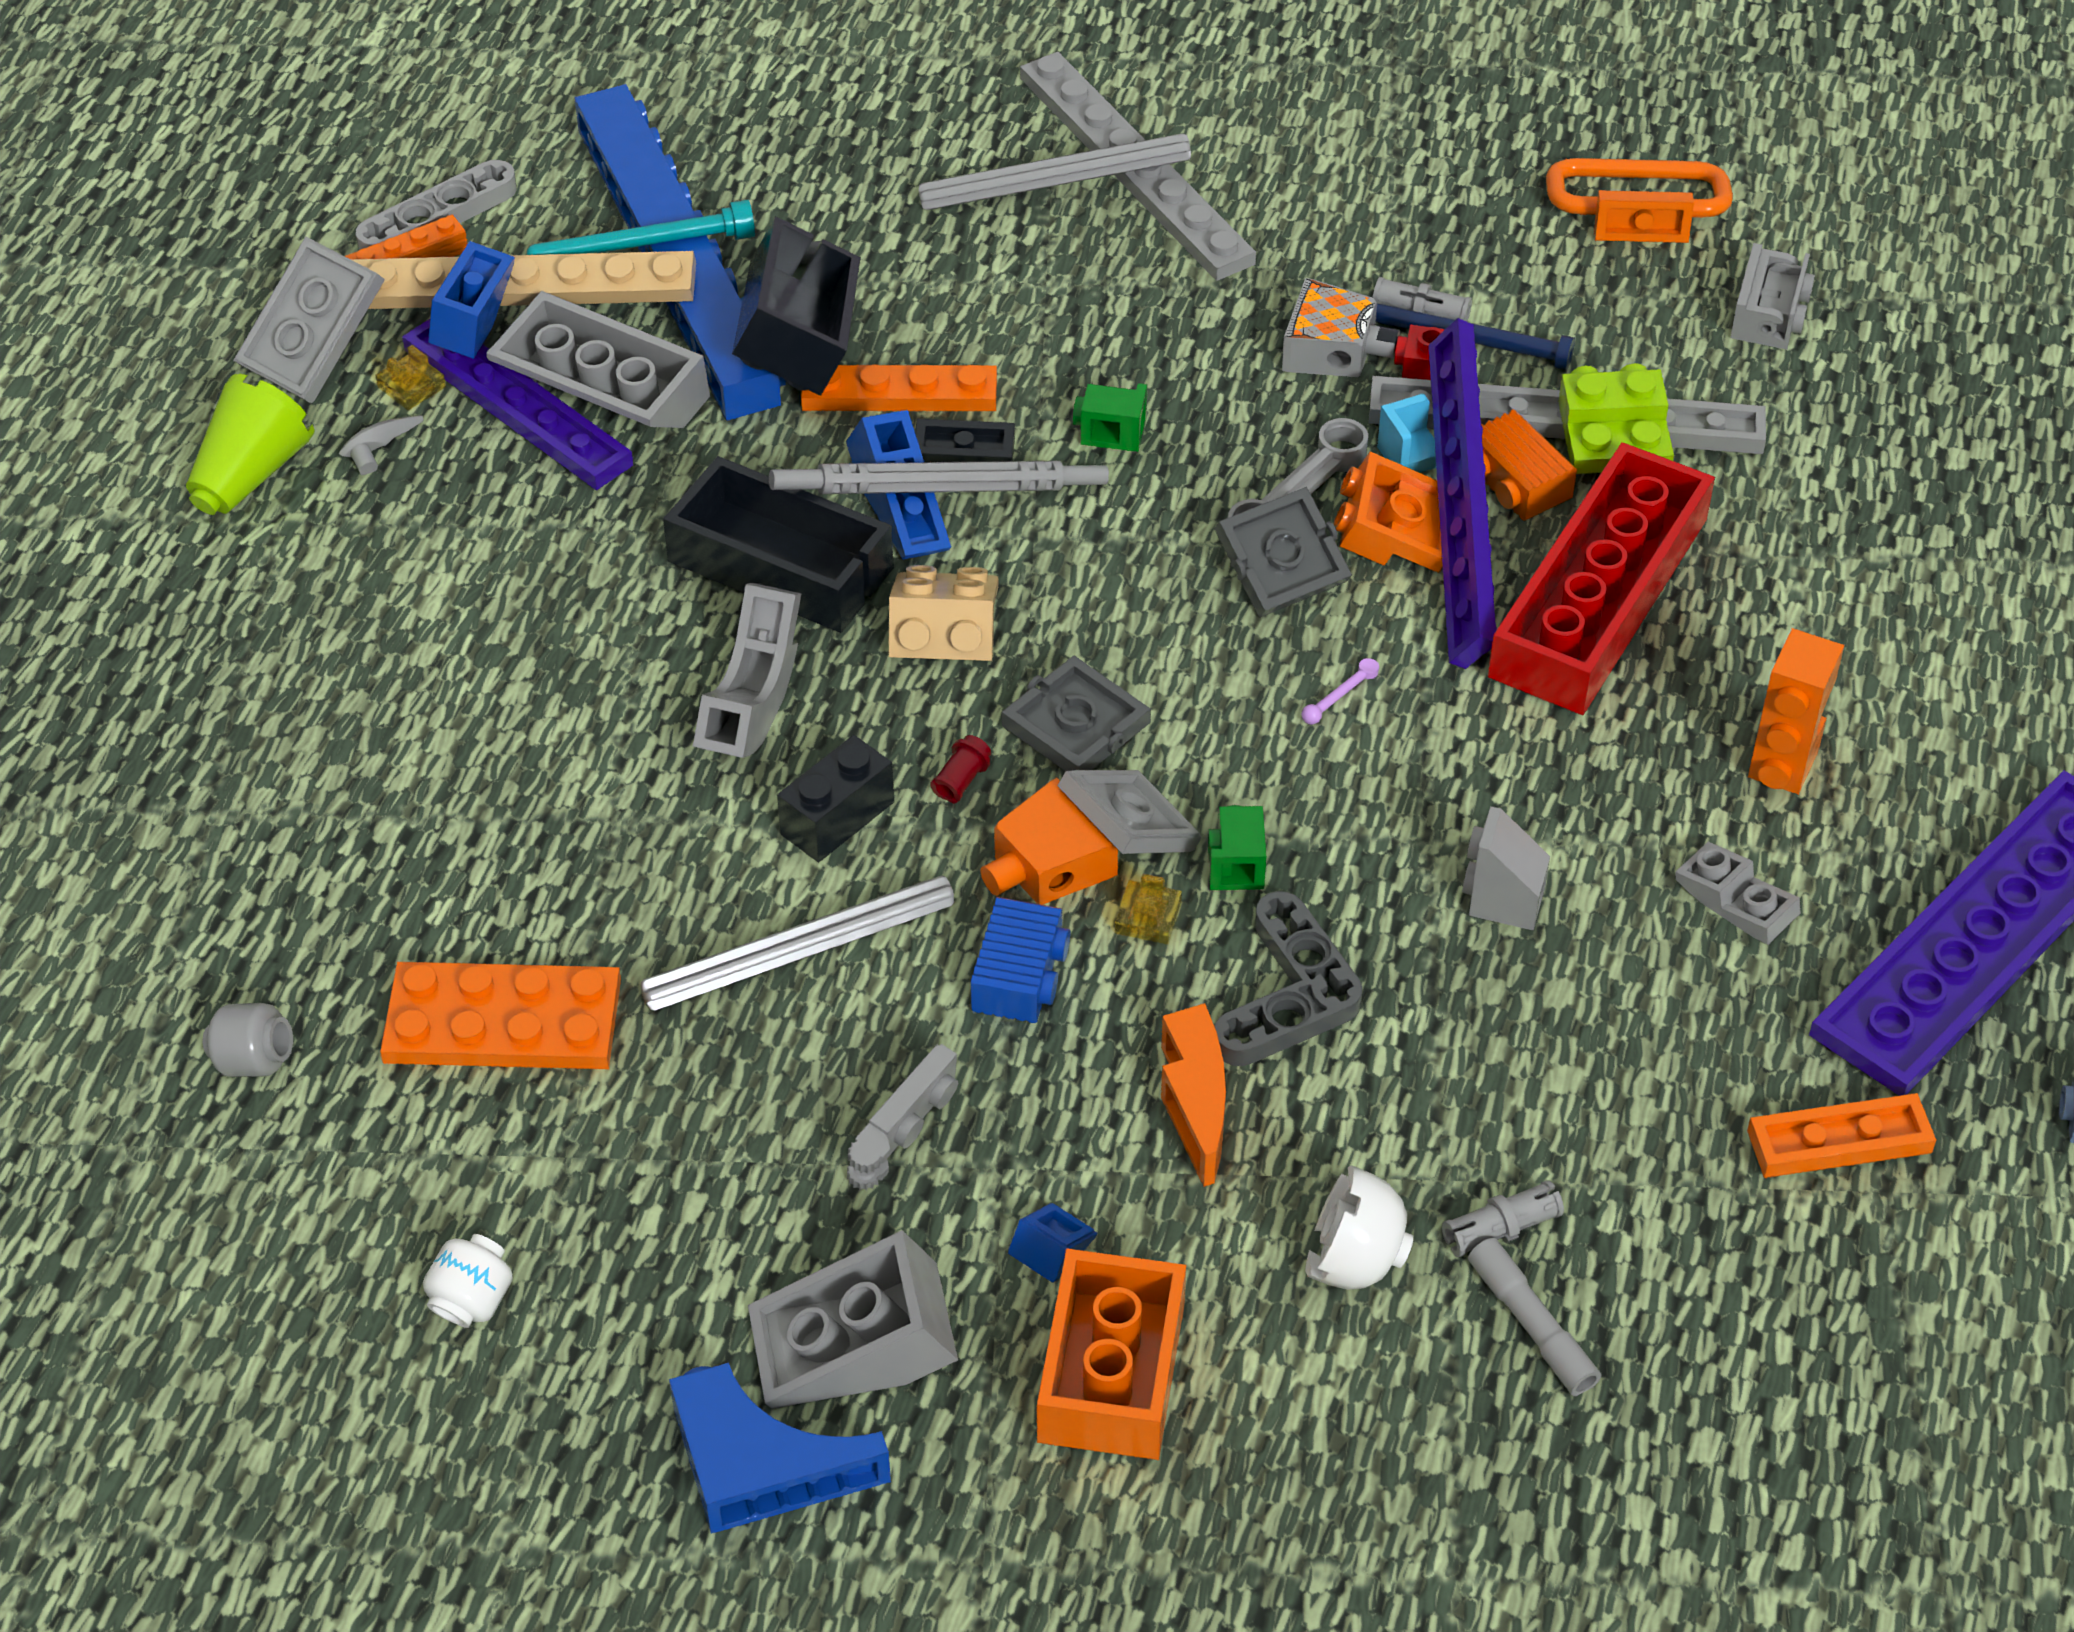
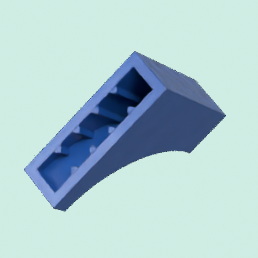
(758, 1466)

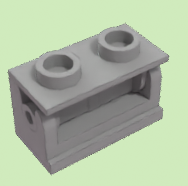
(1771, 297)

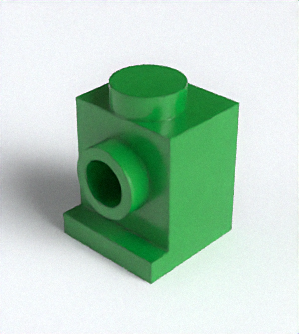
(1111, 416)
(1238, 849)

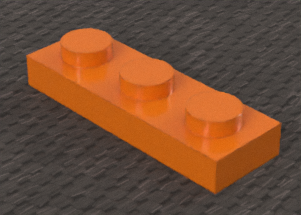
(1841, 1135)

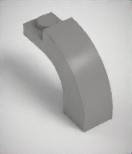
(745, 703)

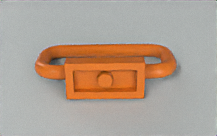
(1640, 214)

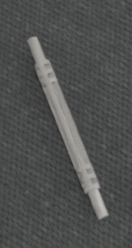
(938, 477)

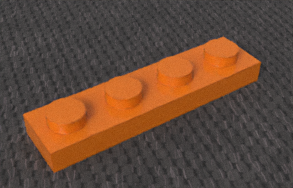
(907, 388)

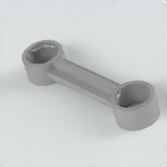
(1321, 463)

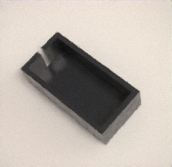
(793, 323)
(783, 539)

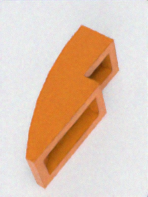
(1195, 1086)

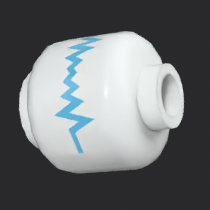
(467, 1280)

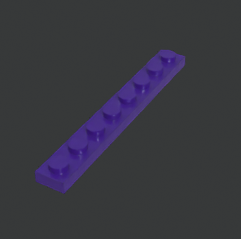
(1462, 495)

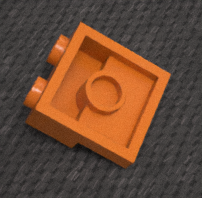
(1390, 513)

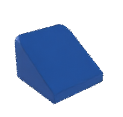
(1043, 1240)

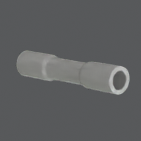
(1555, 1344)

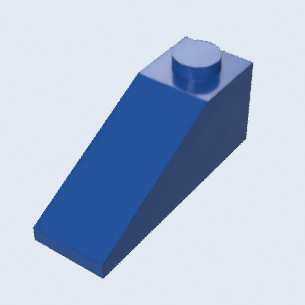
(913, 516)

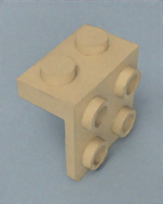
(942, 614)

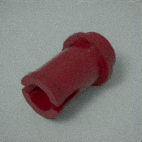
(968, 758)

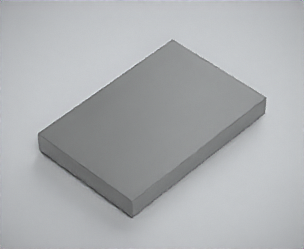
(309, 319)

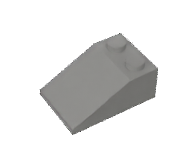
(854, 1326)

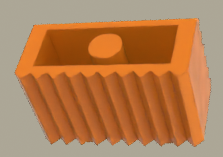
(1524, 466)

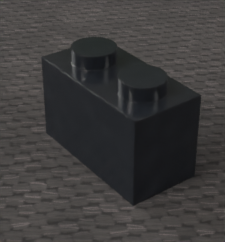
(836, 798)

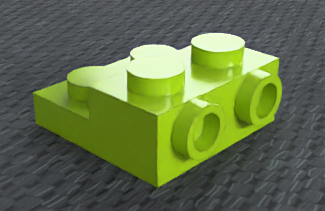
(1611, 409)

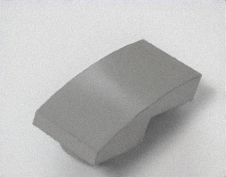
(1729, 888)

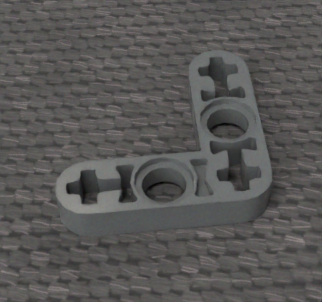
(1304, 996)

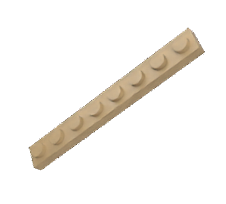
(572, 277)

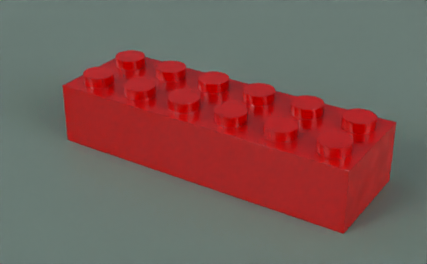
(1600, 578)

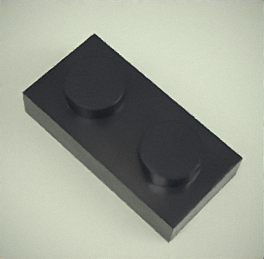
(965, 440)

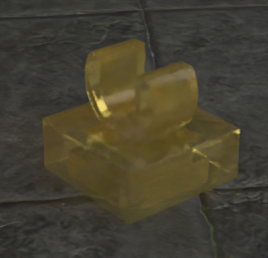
(410, 379)
(1148, 910)

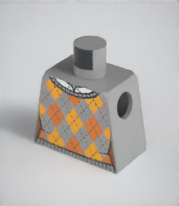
(1334, 332)

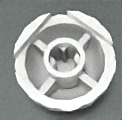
(1360, 1232)

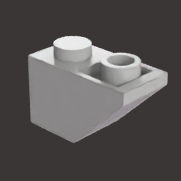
(1507, 873)

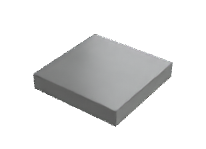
(1129, 811)

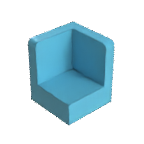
(1405, 435)

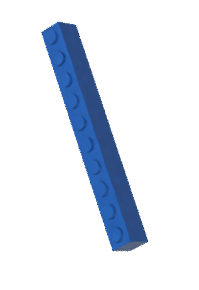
(648, 194)

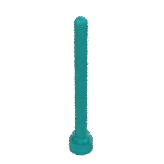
(733, 221)

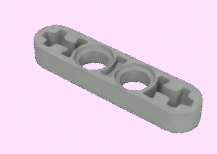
(481, 186)

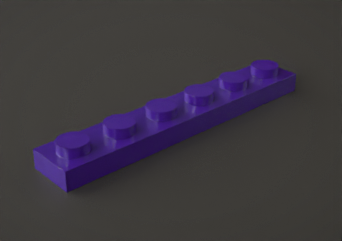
(529, 411)

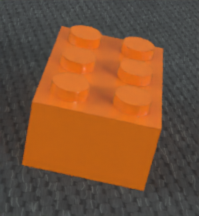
(1111, 1354)

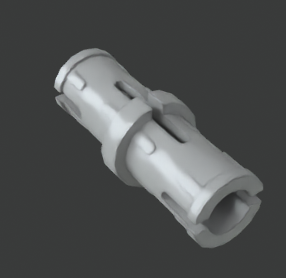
(1422, 299)
(1503, 1218)

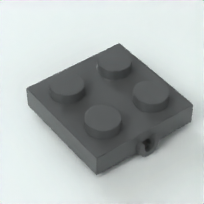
(1283, 551)
(1075, 716)

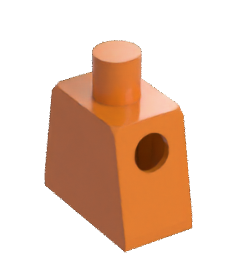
(1049, 849)

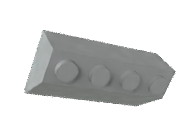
(604, 362)

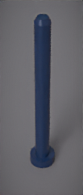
(1559, 351)

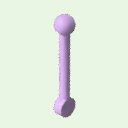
(1367, 669)

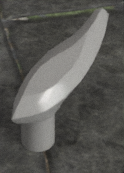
(373, 437)

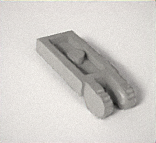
(902, 1117)

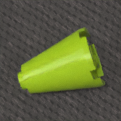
(245, 443)

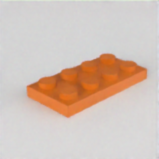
(501, 1015)

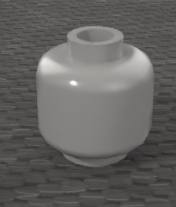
(248, 1040)

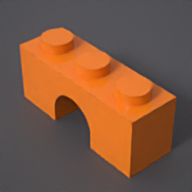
(1793, 711)

